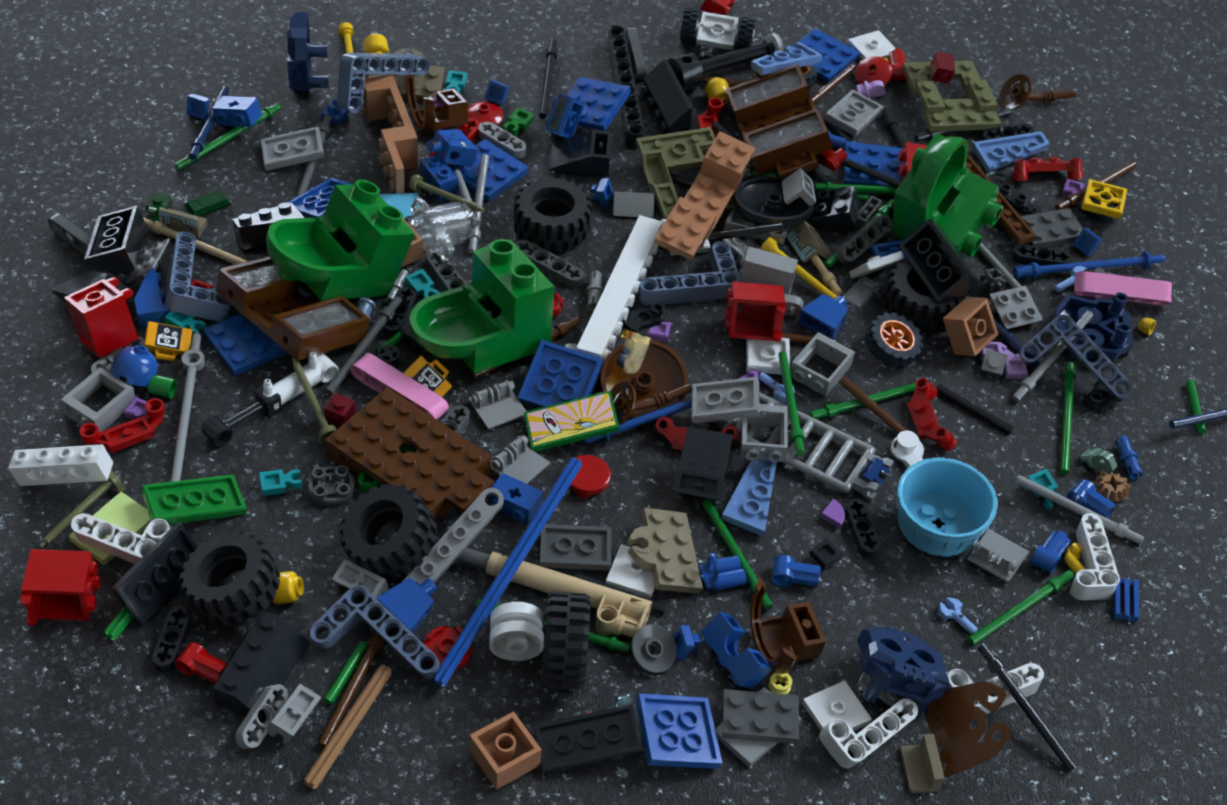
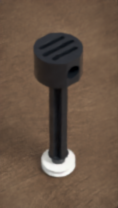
(690, 69)

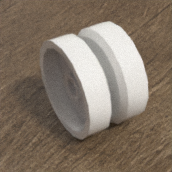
(516, 631)

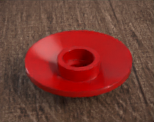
(882, 73)
(485, 112)

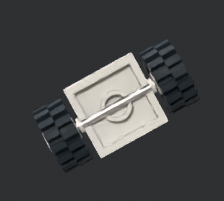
(716, 29)

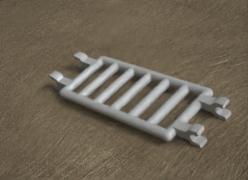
(853, 481)

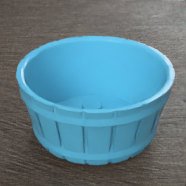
(945, 492)

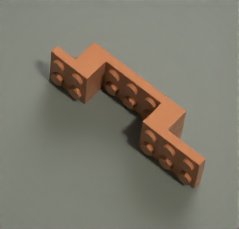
(397, 143)
(708, 197)

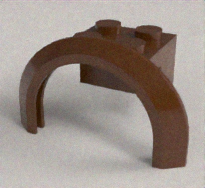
(449, 112)
(787, 637)

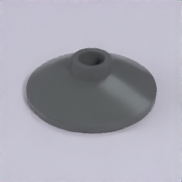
(662, 645)

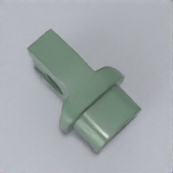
(1099, 459)

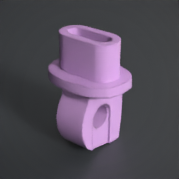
(872, 89)

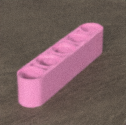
(1137, 289)
(381, 375)

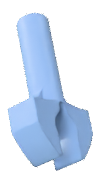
(1070, 281)
(779, 393)
(955, 613)

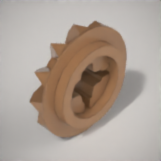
(1105, 489)

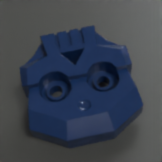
(299, 55)
(1108, 327)
(901, 666)

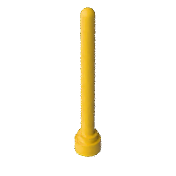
(346, 32)
(771, 246)

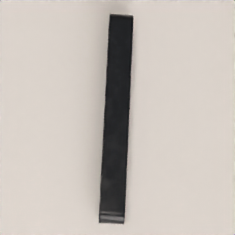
(622, 74)

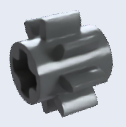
(992, 280)

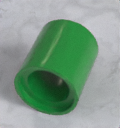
(162, 386)

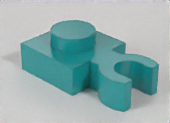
(456, 80)
(421, 283)
(184, 321)
(1044, 479)
(276, 482)

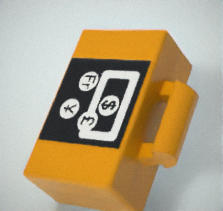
(167, 339)
(429, 377)

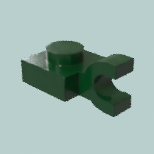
(156, 202)

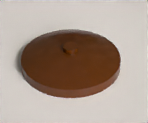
(659, 372)

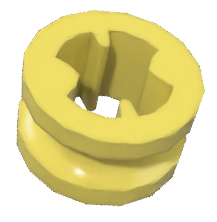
(781, 678)

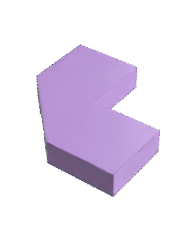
(1014, 367)

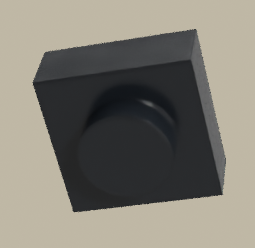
(826, 554)

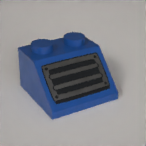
(564, 116)

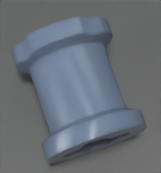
(367, 308)

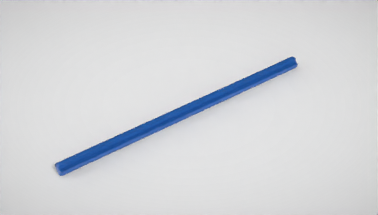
(506, 573)

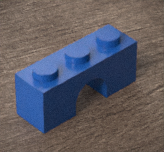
(722, 637)

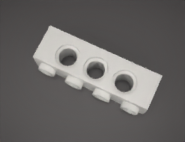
(61, 465)

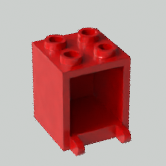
(760, 313)
(102, 316)
(59, 585)

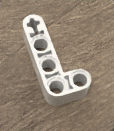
(118, 536)
(1101, 575)
(1025, 677)
(875, 731)

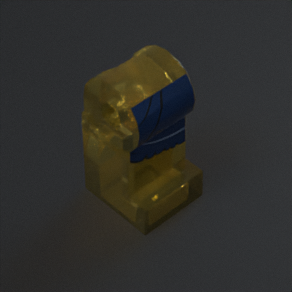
(633, 352)

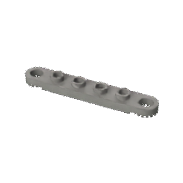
(457, 538)

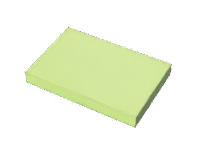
(121, 512)

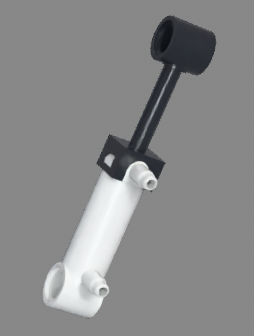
(271, 397)

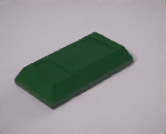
(207, 203)

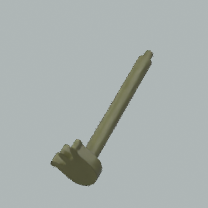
(418, 182)
(326, 430)
(113, 481)

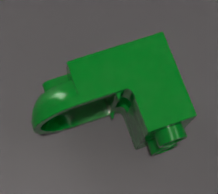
(946, 193)
(348, 249)
(458, 322)

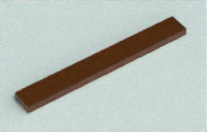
(1009, 218)

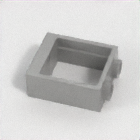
(822, 347)
(82, 414)
(774, 416)

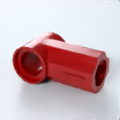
(896, 61)
(197, 661)

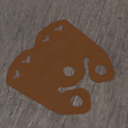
(953, 731)

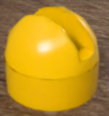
(1147, 325)

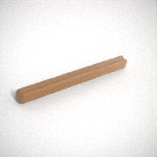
(347, 727)

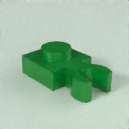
(519, 120)

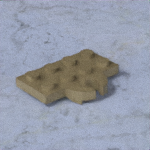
(424, 85)
(666, 550)

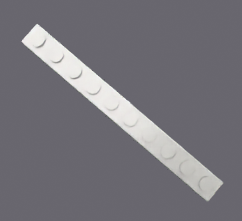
(620, 289)

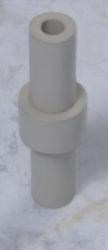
(399, 283)

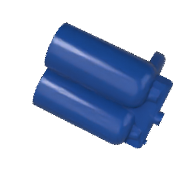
(722, 572)

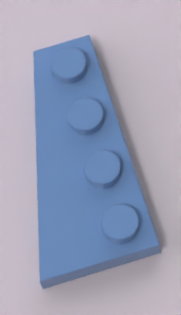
(791, 56)
(1005, 150)
(752, 497)

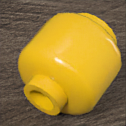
(375, 44)
(717, 89)
(289, 589)

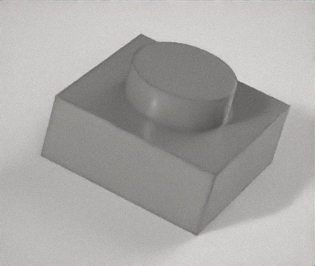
(994, 362)

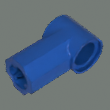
(1085, 495)
(1049, 555)
(788, 571)

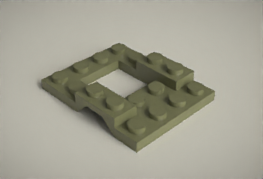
(941, 114)
(669, 153)

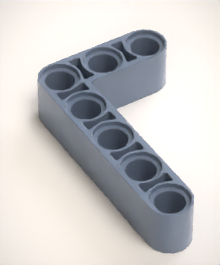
(372, 64)
(693, 286)
(182, 296)
(1080, 352)
(381, 627)

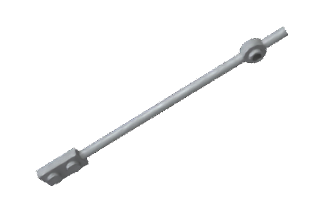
(192, 361)

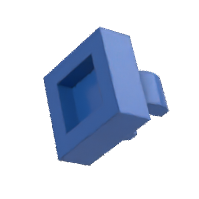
(497, 92)
(197, 106)
(335, 112)
(603, 192)
(1087, 242)
(872, 470)
(685, 641)

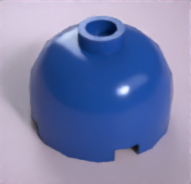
(136, 365)

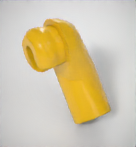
(1072, 557)

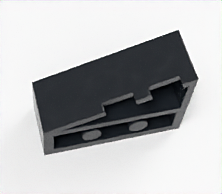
(253, 228)

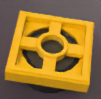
(1103, 201)

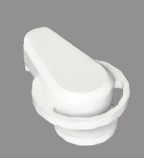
(908, 448)

